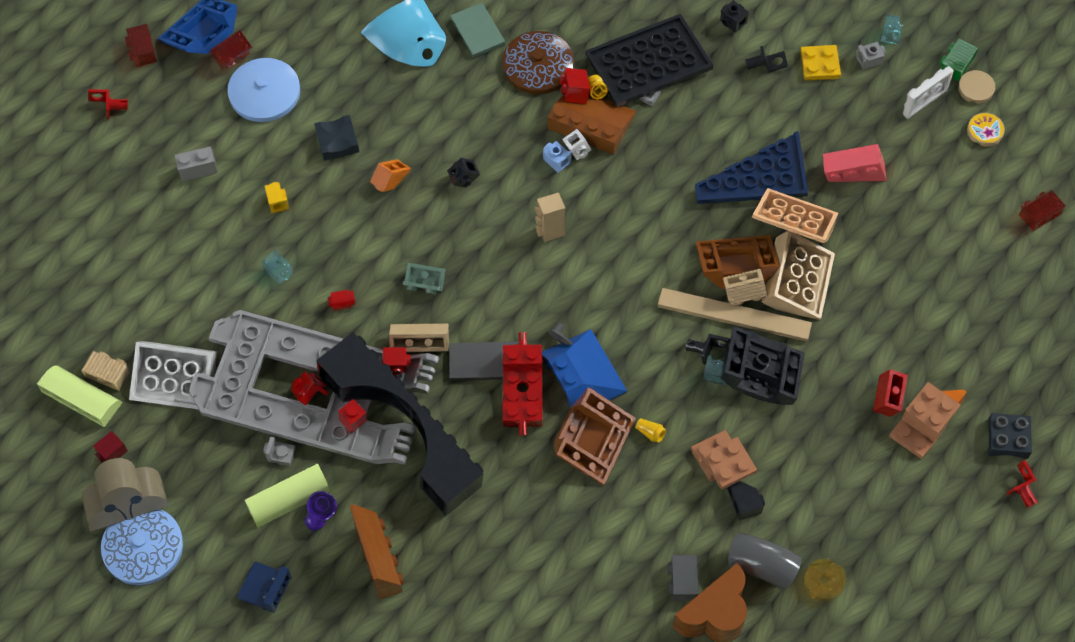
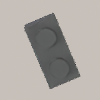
(684, 577)

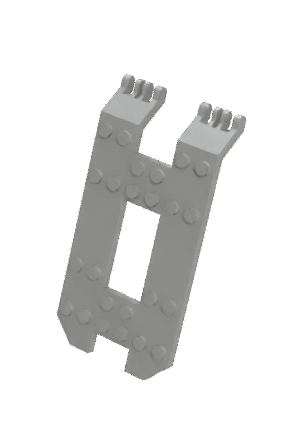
(235, 401)

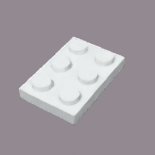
(927, 92)

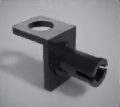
(767, 61)
(705, 347)

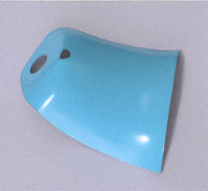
(398, 29)

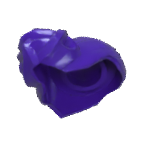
(320, 508)

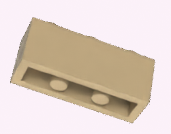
(550, 217)
(420, 337)

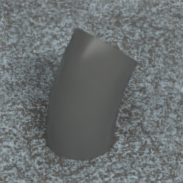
(764, 560)

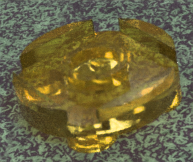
(818, 589)

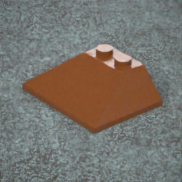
(737, 255)
(593, 435)

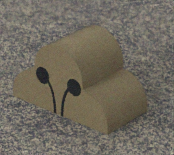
(122, 493)

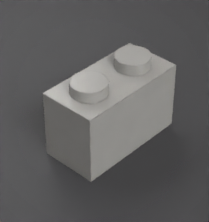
(196, 163)

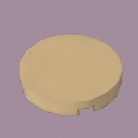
(976, 86)

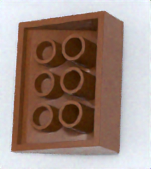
(597, 120)
(377, 551)

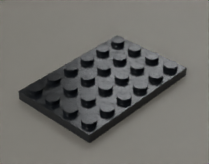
(649, 60)

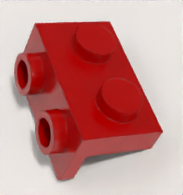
(307, 386)

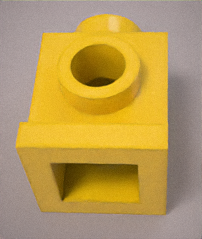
(276, 197)

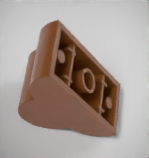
(716, 610)

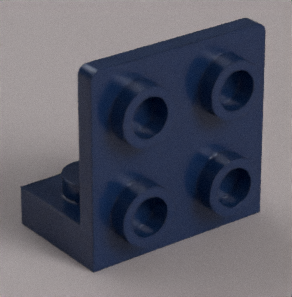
(265, 586)

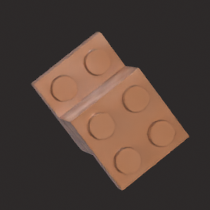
(924, 420)
(723, 459)

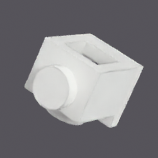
(580, 148)

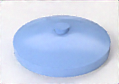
(263, 89)

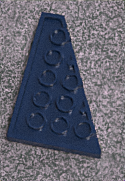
(774, 167)

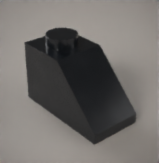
(746, 500)

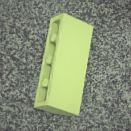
(79, 395)
(286, 495)

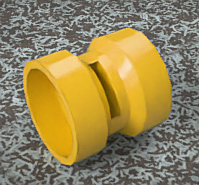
(597, 87)

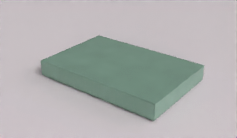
(477, 30)

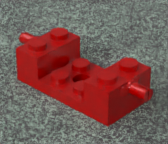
(522, 365)

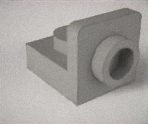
(279, 452)

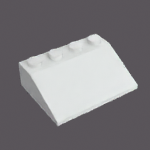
(166, 371)

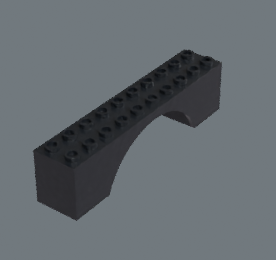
(358, 374)

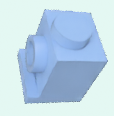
(556, 156)

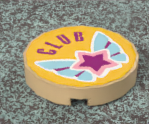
(985, 129)

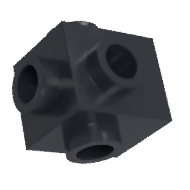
(734, 16)
(463, 172)

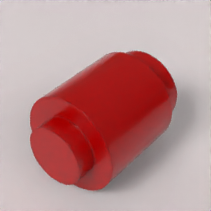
(341, 300)

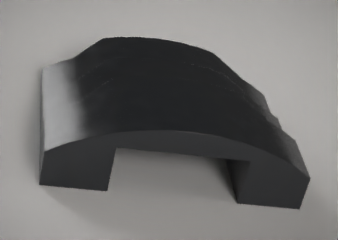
(762, 367)

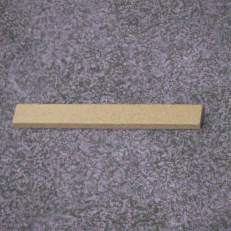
(734, 314)

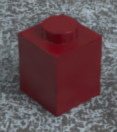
(109, 448)

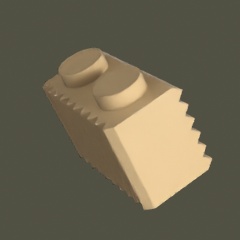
(745, 287)
(106, 370)

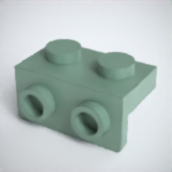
(424, 277)

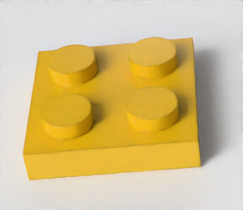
(820, 62)

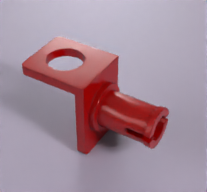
(111, 104)
(1023, 489)

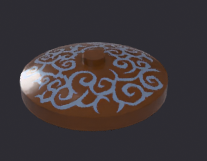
(537, 61)

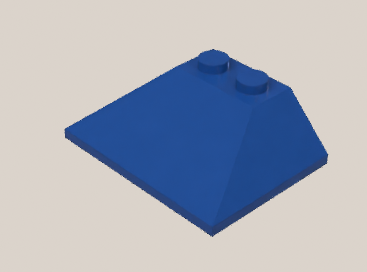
(202, 27)
(582, 367)

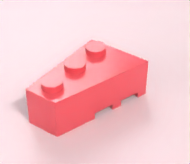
(855, 165)

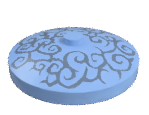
(142, 548)

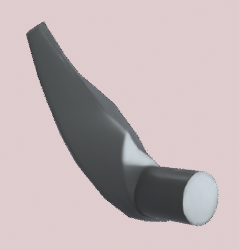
(555, 333)

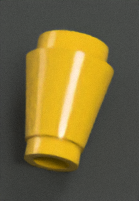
(651, 430)

